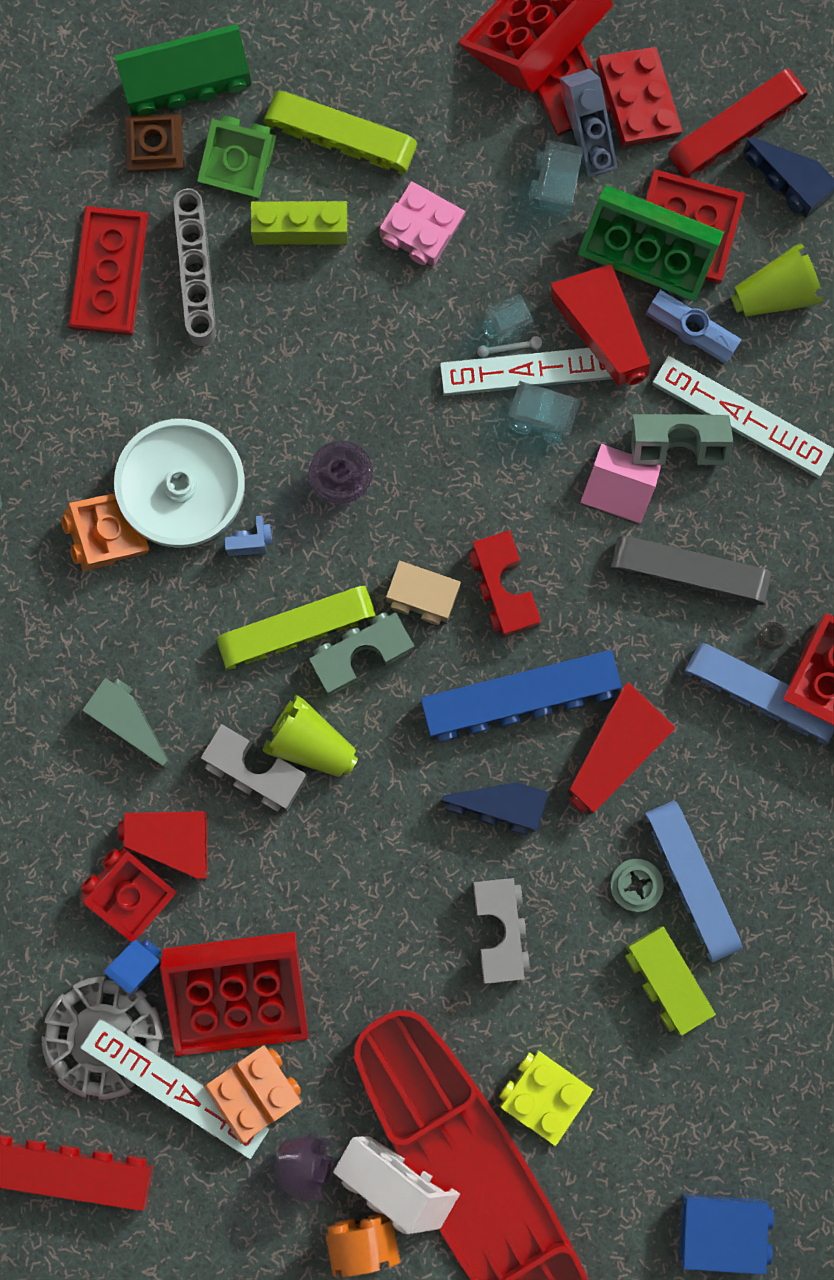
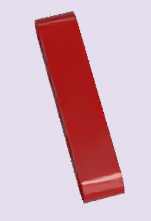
(735, 123)

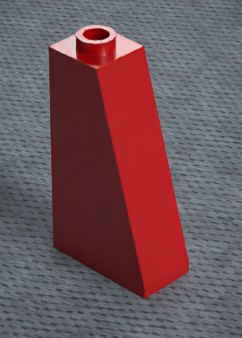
(602, 319)
(621, 746)

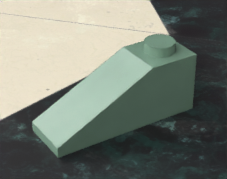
(122, 714)

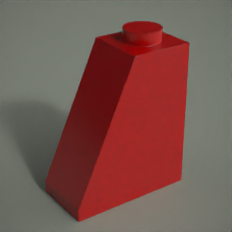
(170, 838)

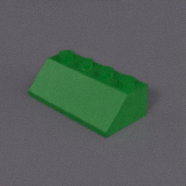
(184, 70)
(650, 242)

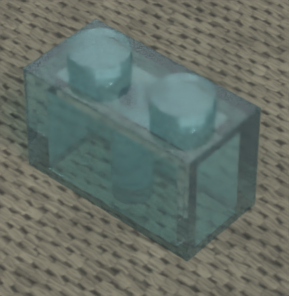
(557, 178)
(542, 413)

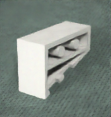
(393, 1187)

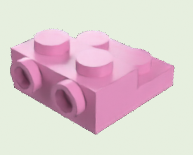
(421, 224)

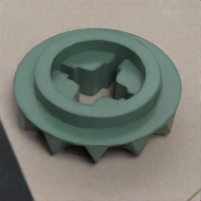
(651, 891)

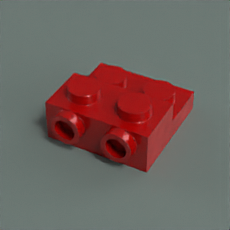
(126, 893)

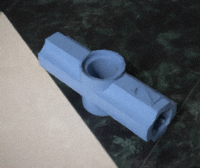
(675, 315)

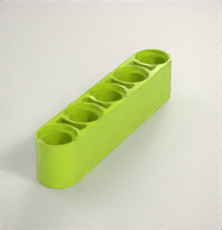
(340, 130)
(294, 626)

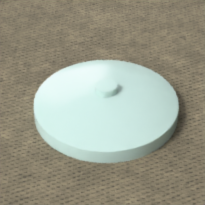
(179, 483)

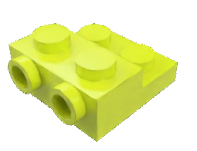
(544, 1096)

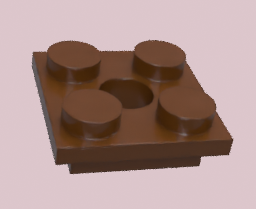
(166, 155)

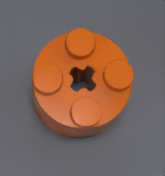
(362, 1246)

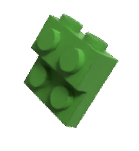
(236, 156)

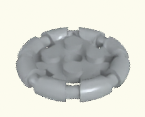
(80, 1025)

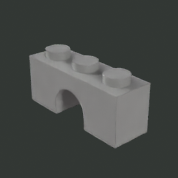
(227, 756)
(505, 960)

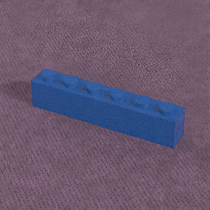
(520, 695)

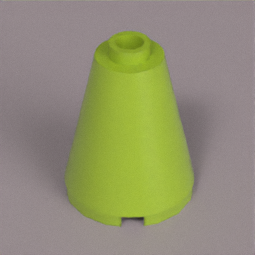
(779, 286)
(310, 741)

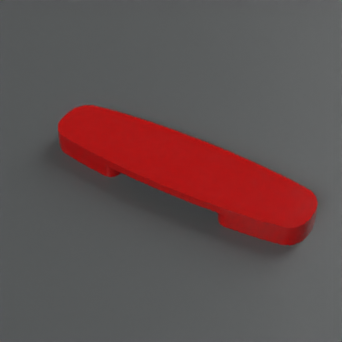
(449, 1130)

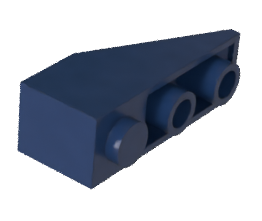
(797, 177)
(509, 803)

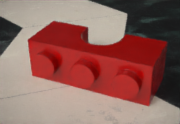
(510, 611)

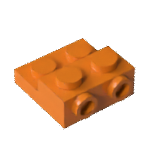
(100, 533)
(253, 1093)

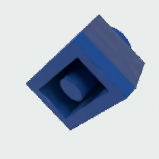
(135, 965)

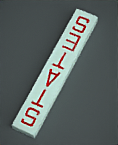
(534, 368)
(745, 417)
(163, 1082)

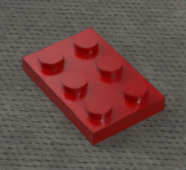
(638, 96)

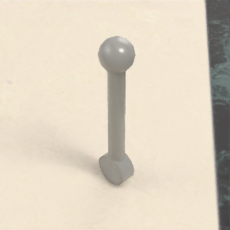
(535, 343)

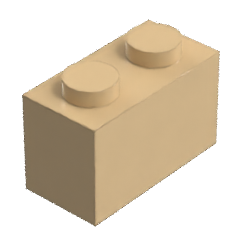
(422, 593)

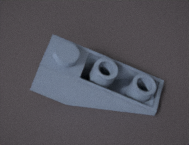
(589, 120)

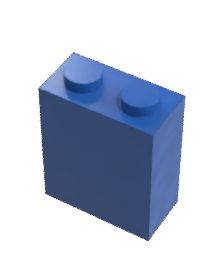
(725, 1234)

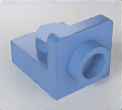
(245, 543)

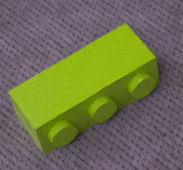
(299, 222)
(669, 981)

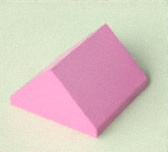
(620, 485)

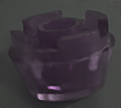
(340, 472)
(304, 1167)

